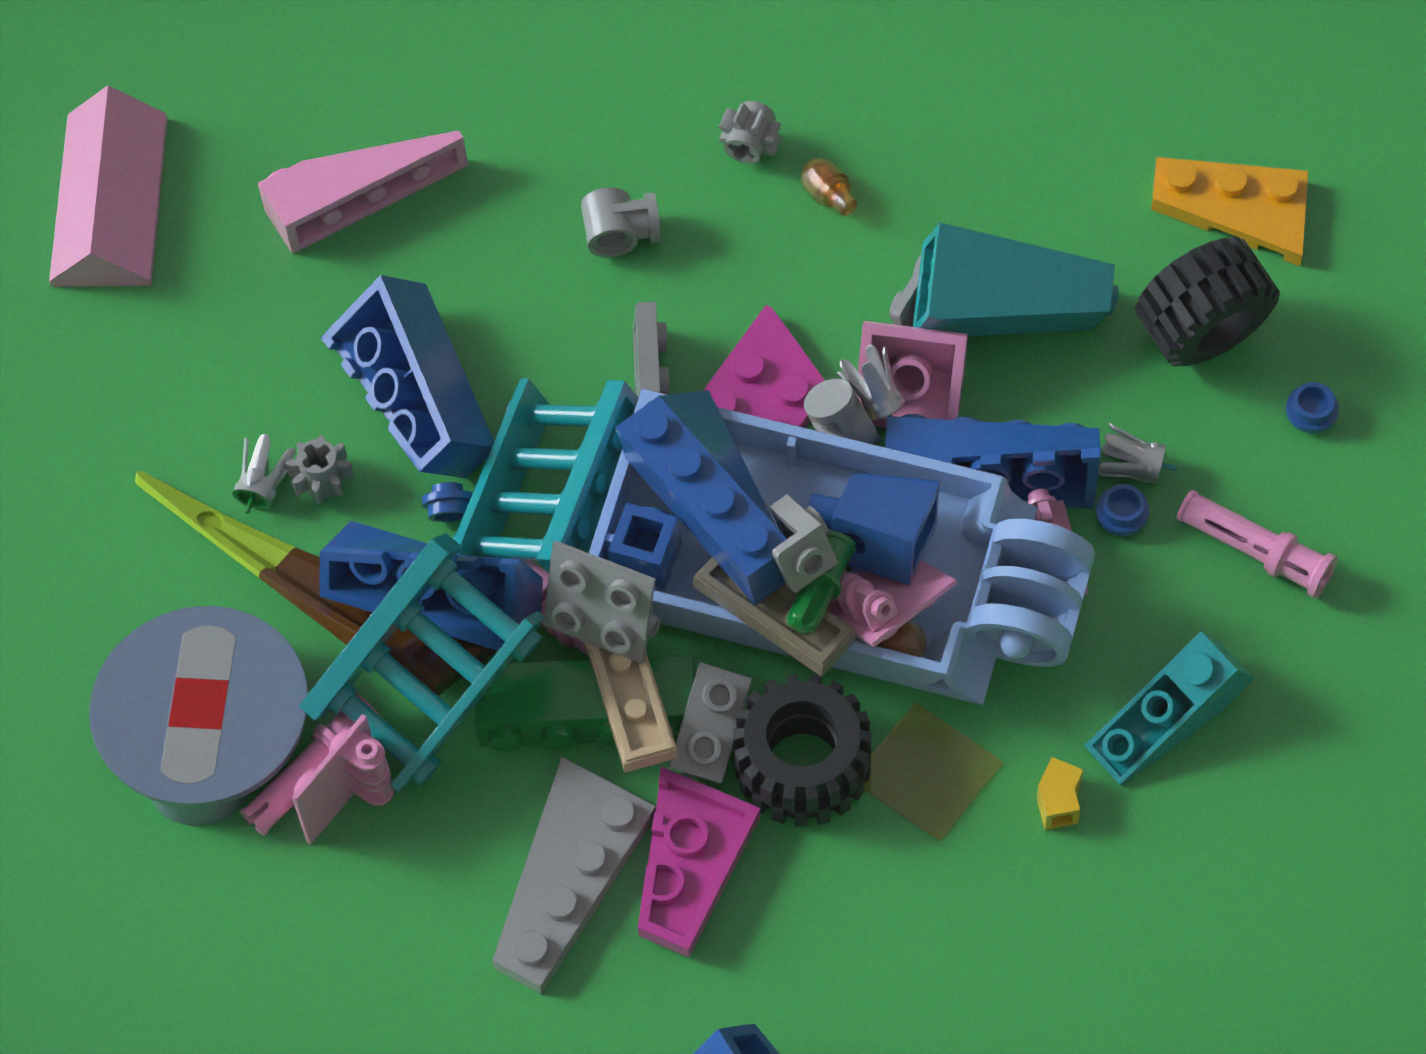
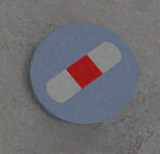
(198, 710)

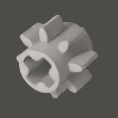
(750, 132)
(319, 469)

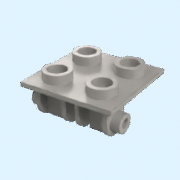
(600, 602)

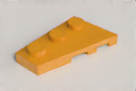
(1244, 200)

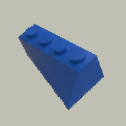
(412, 376)
(1025, 454)
(700, 475)
(367, 563)

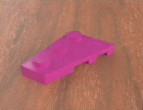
(691, 858)

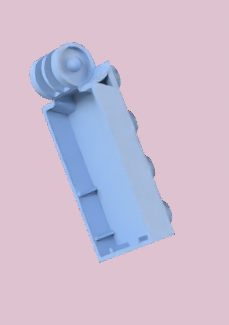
(1013, 574)

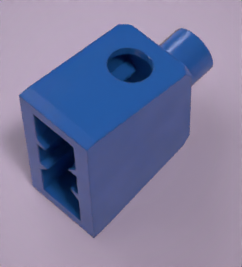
(886, 519)

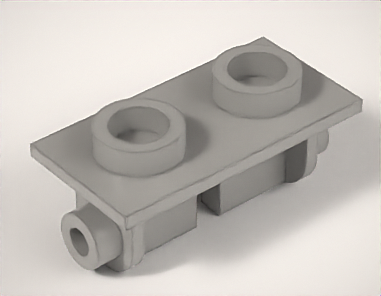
(709, 723)

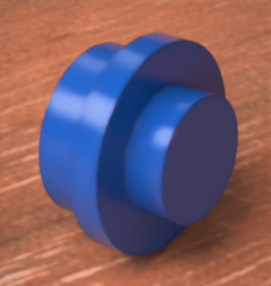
(1312, 408)
(446, 502)
(1122, 510)

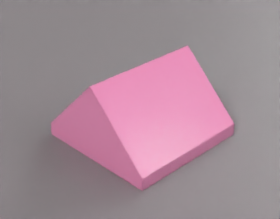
(924, 366)

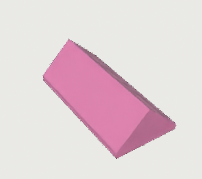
(109, 193)

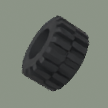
(1207, 301)
(794, 710)

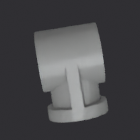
(617, 222)
(839, 412)

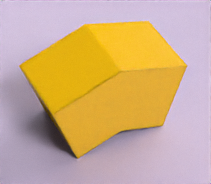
(1058, 794)

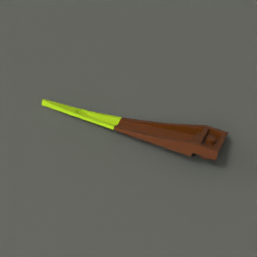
(297, 578)

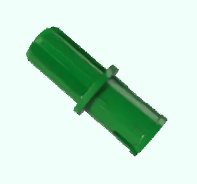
(815, 597)

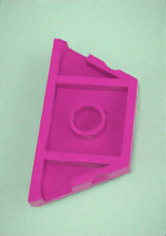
(766, 374)

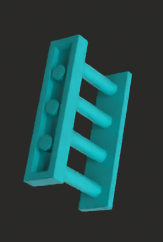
(515, 451)
(404, 612)

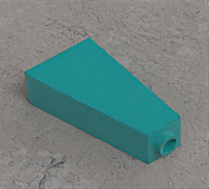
(1007, 286)

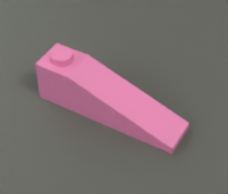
(346, 187)

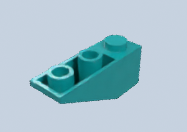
(1170, 707)

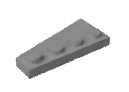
(572, 863)

